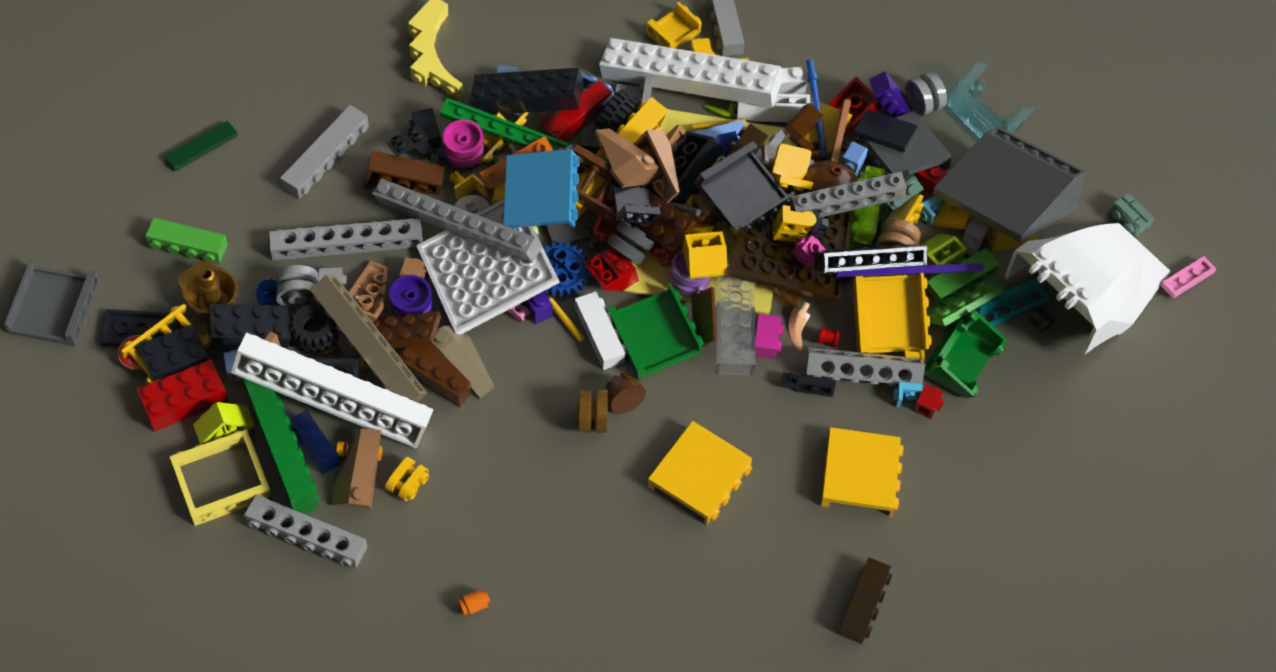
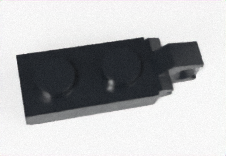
(809, 384)

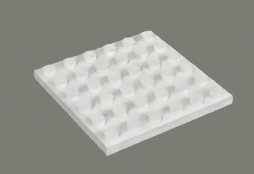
(480, 280)

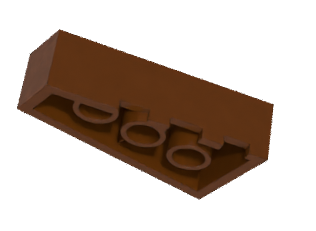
(408, 173)
(436, 372)

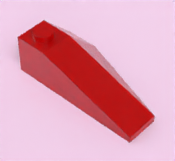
(566, 123)

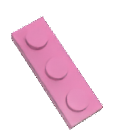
(1188, 277)

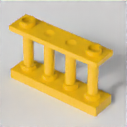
(175, 313)

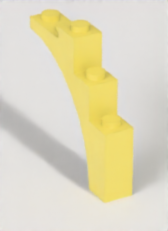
(428, 68)

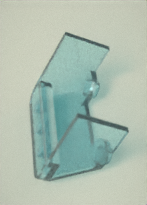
(968, 107)

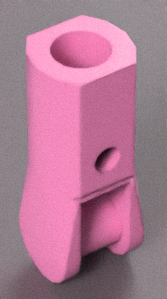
(523, 311)

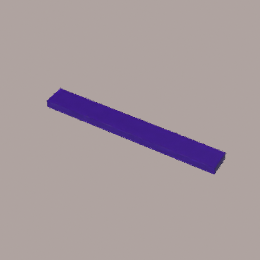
(911, 270)

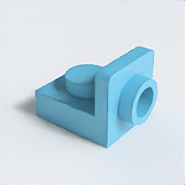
(930, 208)
(907, 390)

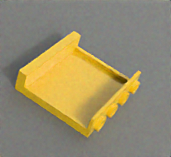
(891, 313)
(862, 470)
(701, 471)

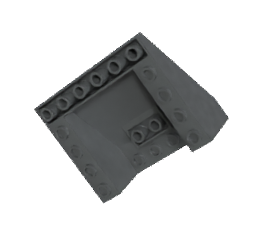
(1012, 185)

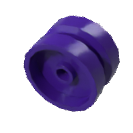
(410, 295)

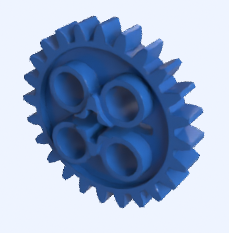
(572, 260)

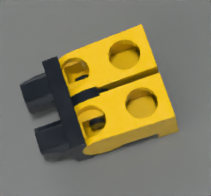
(793, 225)

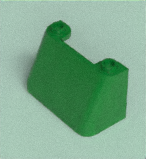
(964, 354)

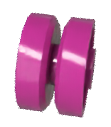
(463, 143)

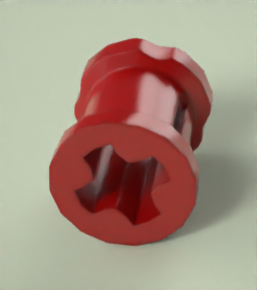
(828, 336)

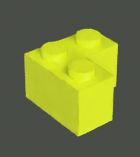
(221, 421)

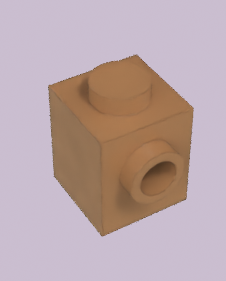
(413, 267)

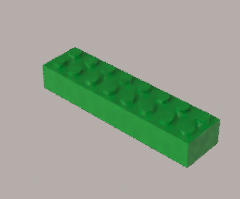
(283, 447)

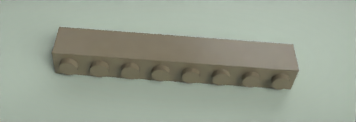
(366, 339)

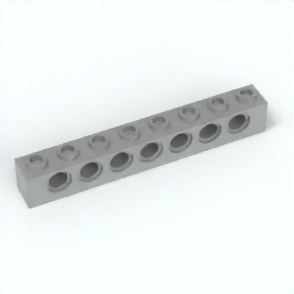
(338, 244)

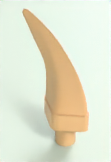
(796, 323)

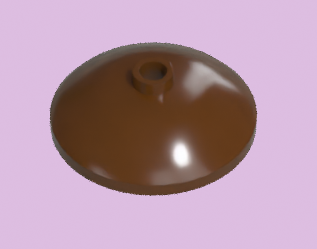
(829, 174)

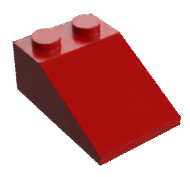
(861, 100)

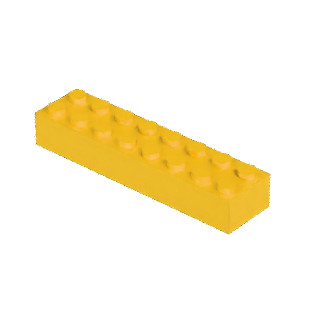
(649, 117)

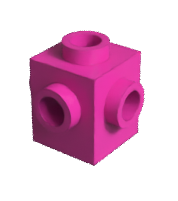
(805, 250)

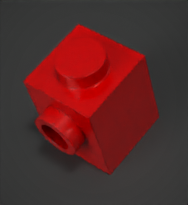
(929, 401)

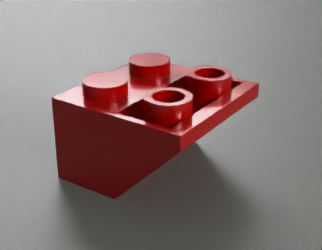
(612, 270)

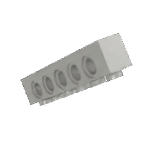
(851, 195)
(837, 358)
(262, 507)

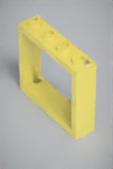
(228, 504)

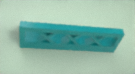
(1012, 295)

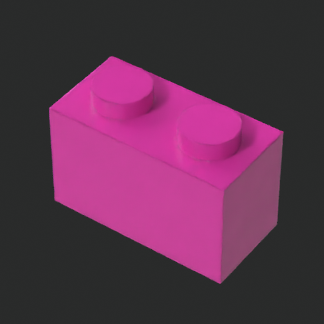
(767, 336)

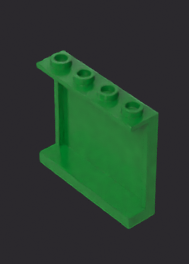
(656, 332)

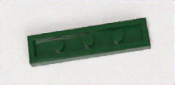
(201, 145)

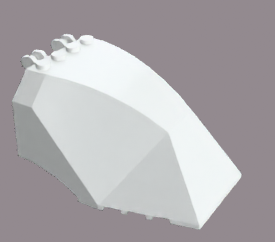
(1098, 273)

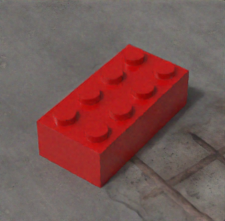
(182, 395)

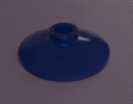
(267, 292)

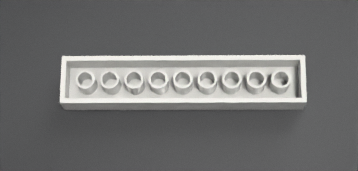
(692, 72)
(331, 390)

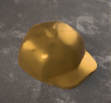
(207, 285)

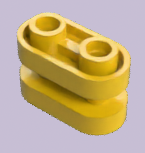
(408, 489)

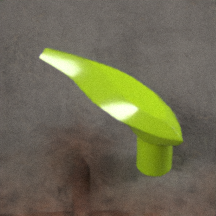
(722, 111)

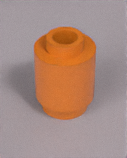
(474, 602)

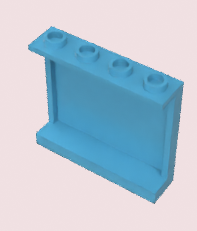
(541, 188)

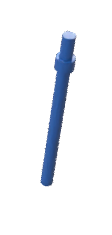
(812, 78)

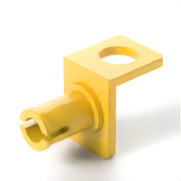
(465, 186)

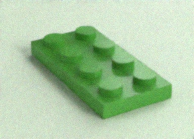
(964, 302)

